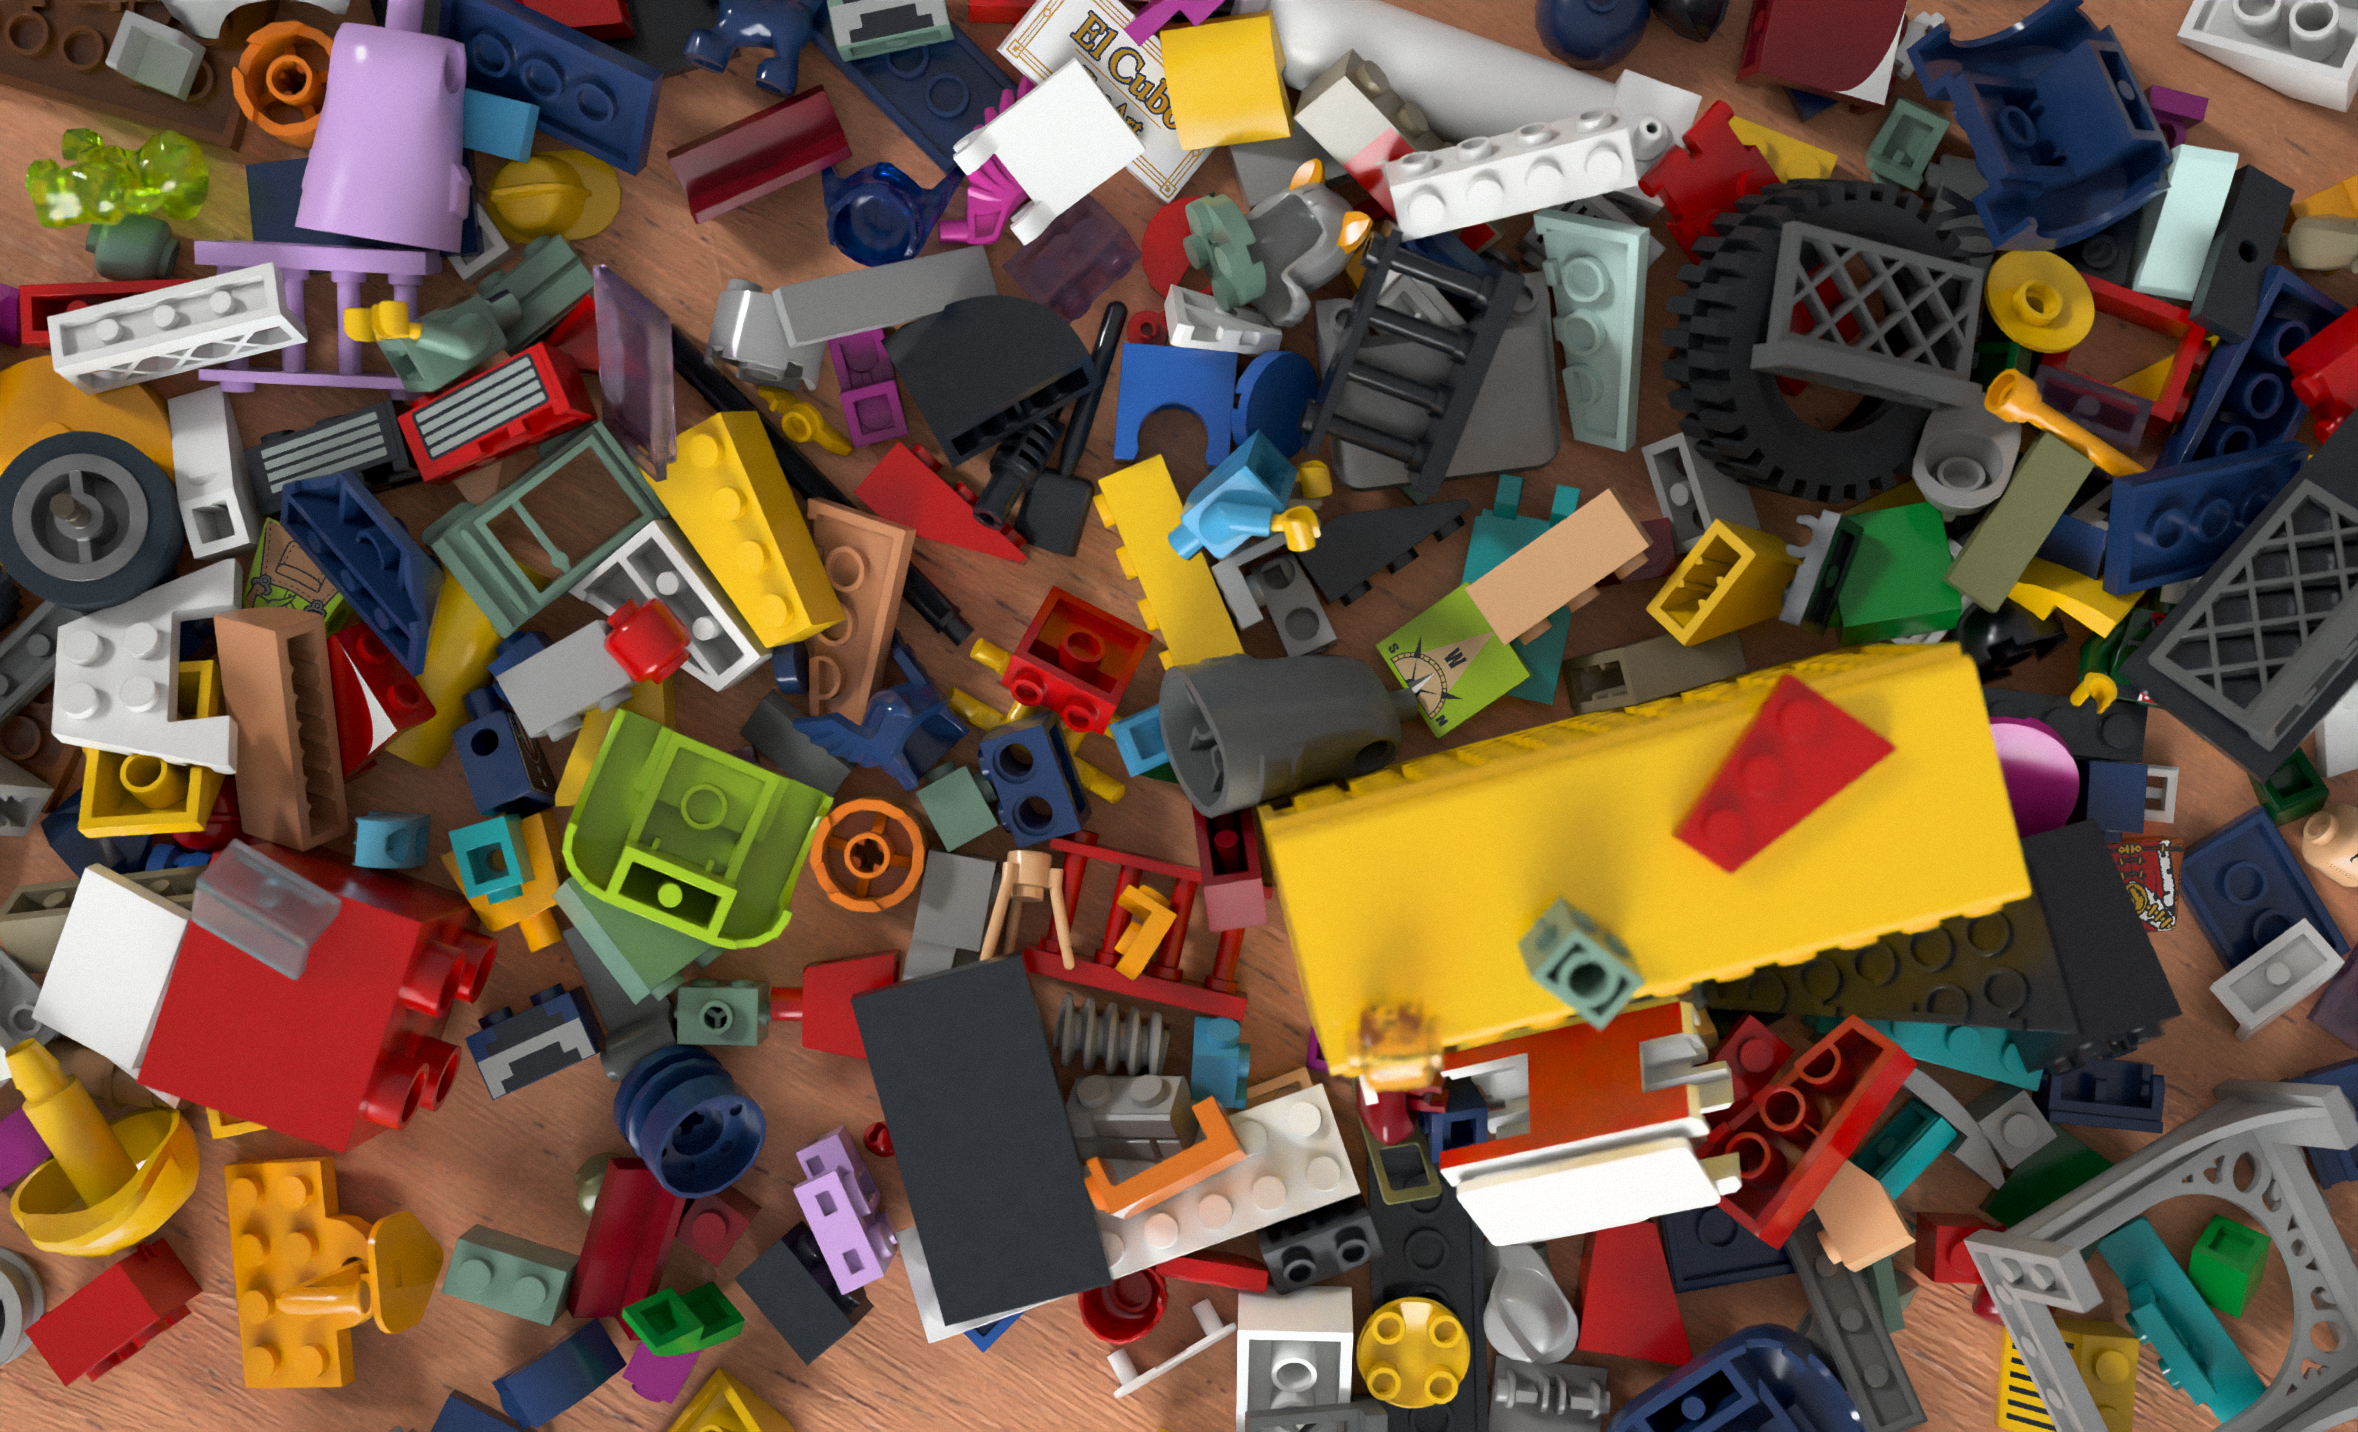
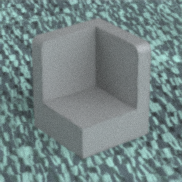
(155, 55)

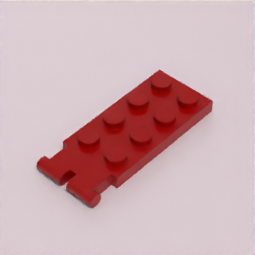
(1709, 182)

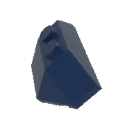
(368, 560)

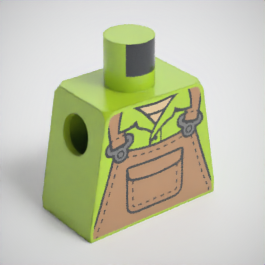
(289, 579)

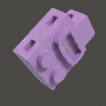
(843, 1210)

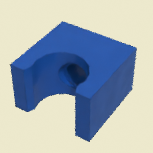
(1171, 379)

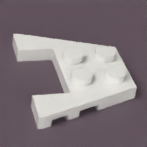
(123, 672)

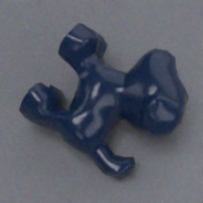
(757, 23)

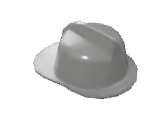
(1965, 459)
(1525, 1306)

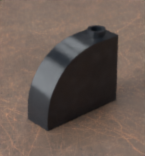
(989, 369)

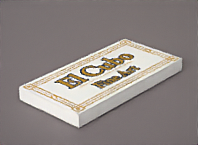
(1126, 73)

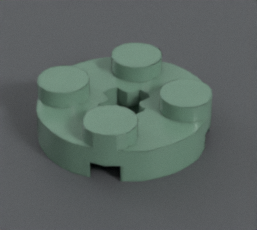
(1219, 247)

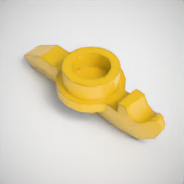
(804, 422)

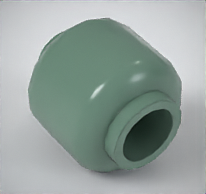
(134, 249)

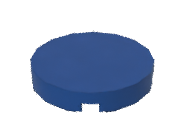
(1272, 399)

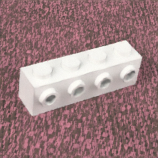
(1511, 173)

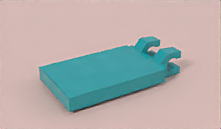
(1495, 539)

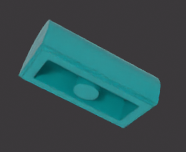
(1905, 1146)

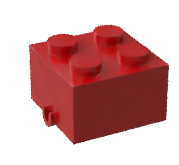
(115, 1313)

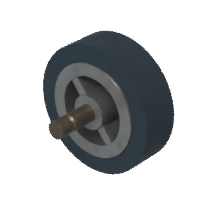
(88, 521)

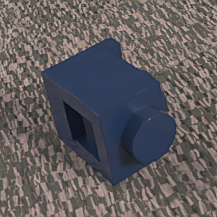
(1463, 1122)

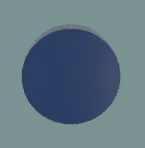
(791, 668)

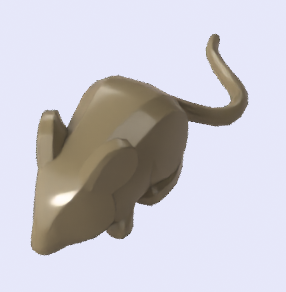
(2322, 243)

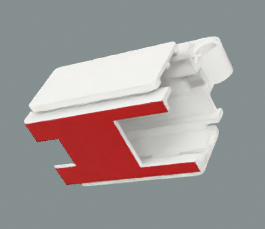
(1591, 1125)

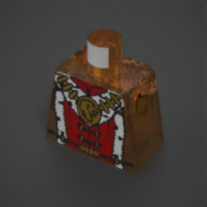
(2152, 876)

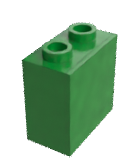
(1897, 578)

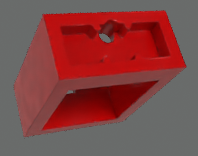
(2158, 317)

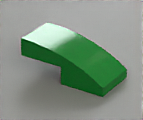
(685, 1322)

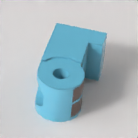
(391, 839)

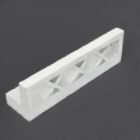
(177, 327)

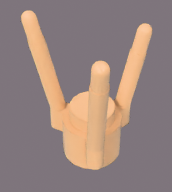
(1025, 880)

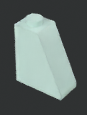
(2181, 224)

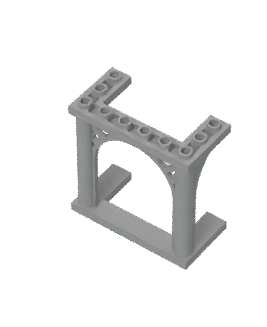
(2268, 1122)

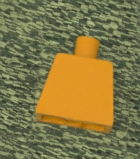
(533, 908)

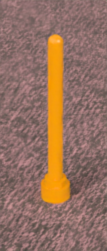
(2016, 398)

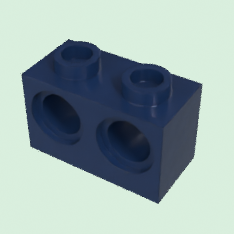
(1048, 777)

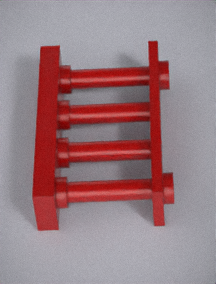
(1164, 978)

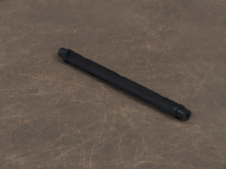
(809, 480)

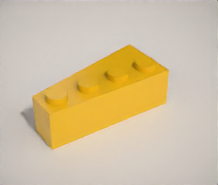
(748, 527)

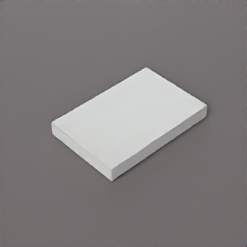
(112, 966)

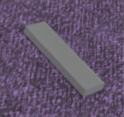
(881, 295)

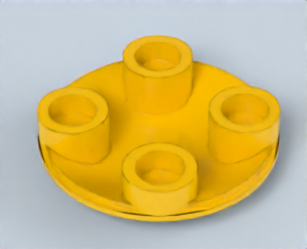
(1413, 1353)

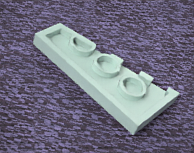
(1600, 308)

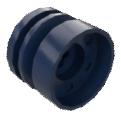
(689, 1120)

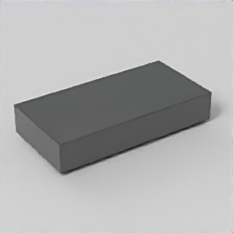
(791, 750)

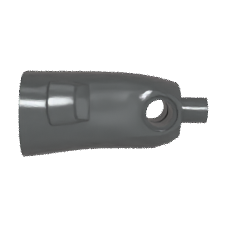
(1276, 726)

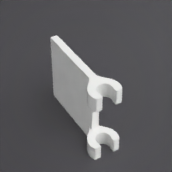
(1055, 144)

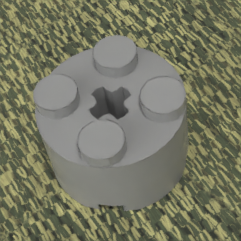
(751, 337)

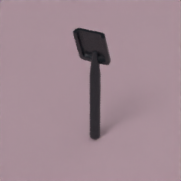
(1059, 503)

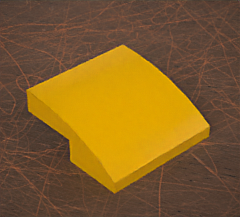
(1226, 80)
(2050, 586)

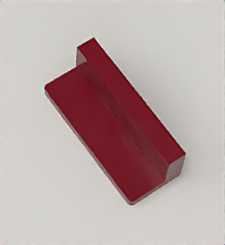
(759, 154)
(624, 1243)

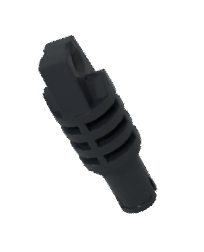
(1017, 468)

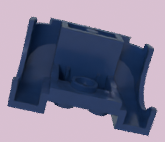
(2050, 125)
(1746, 1383)

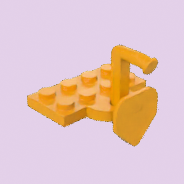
(301, 1274)

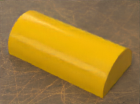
(454, 667)

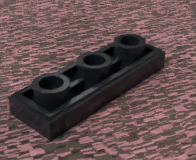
(2241, 254)

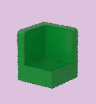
(2228, 1264)

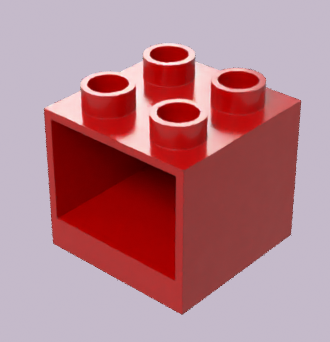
(348, 1039)

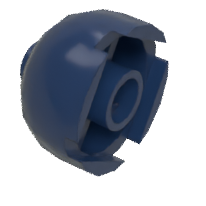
(1591, 31)

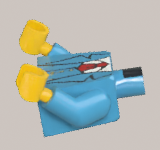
(1246, 500)

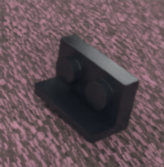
(1319, 1244)

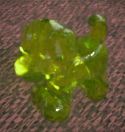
(118, 181)

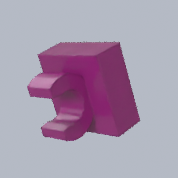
(2175, 112)

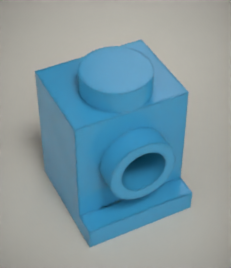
(1219, 1062)

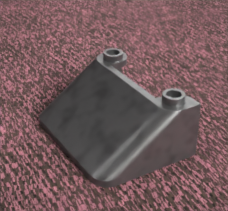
(1512, 419)

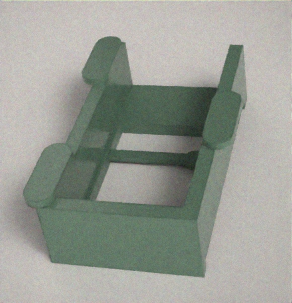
(487, 568)

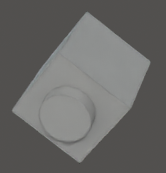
(2010, 1123)

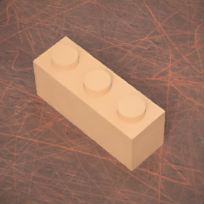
(1561, 568)

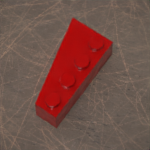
(1807, 1127)

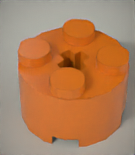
(272, 73)
(844, 870)

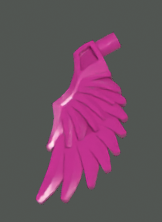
(991, 192)

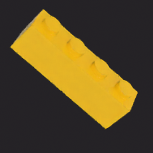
(1178, 591)

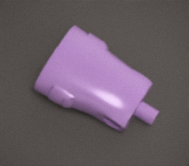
(390, 136)

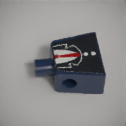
(501, 761)

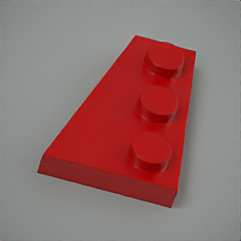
(1778, 773)

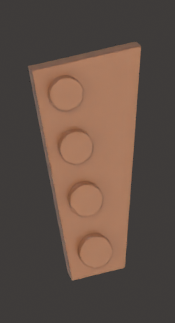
(868, 572)

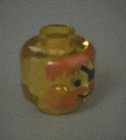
(1396, 1045)

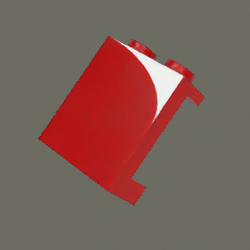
(372, 698)

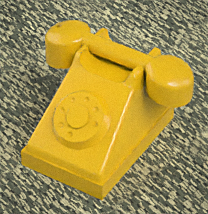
(143, 791)

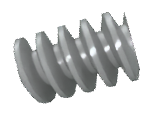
(1110, 1037)

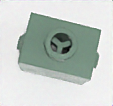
(1580, 962)
(742, 1001)

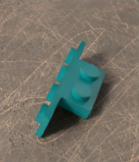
(2179, 1322)

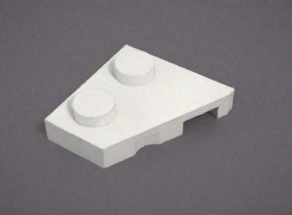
(1200, 323)

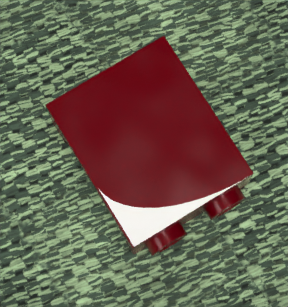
(1825, 48)

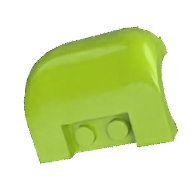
(691, 834)

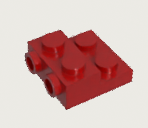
(1075, 661)

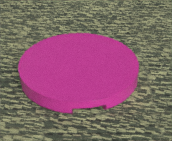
(2036, 773)

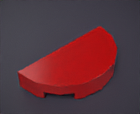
(1163, 248)
(1217, 1269)

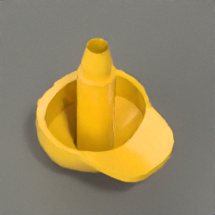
(105, 1179)

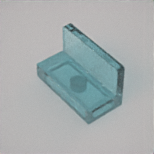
(262, 908)

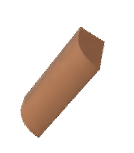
(287, 726)

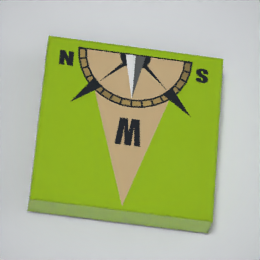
(1453, 662)

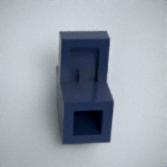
(559, 1375)

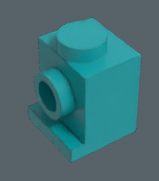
(474, 853)

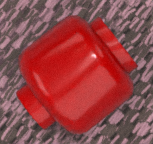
(647, 640)

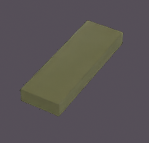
(2018, 521)

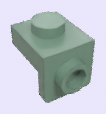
(1905, 144)

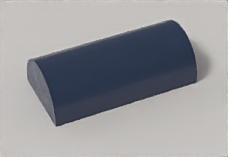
(2246, 387)

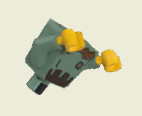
(439, 343)

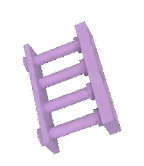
(349, 270)

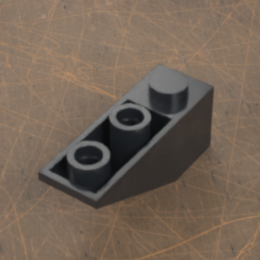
(1364, 542)

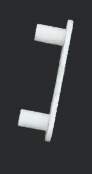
(1127, 1373)

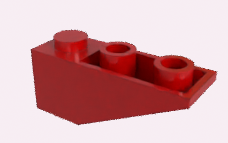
(912, 494)

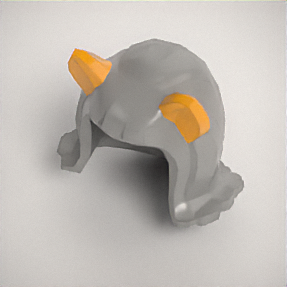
(1304, 242)

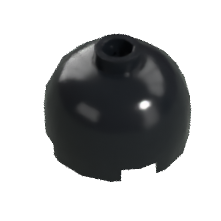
(2005, 638)

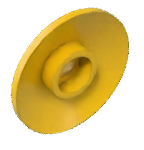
(2039, 300)

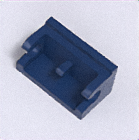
(2104, 1096)

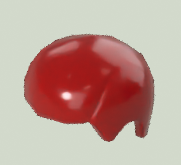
(1125, 1308)

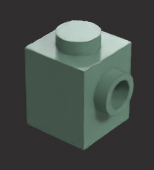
(959, 803)

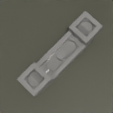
(1970, 1145)

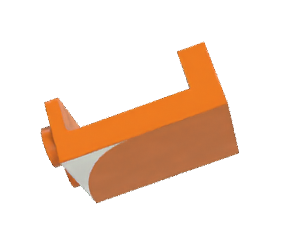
(1173, 1175)

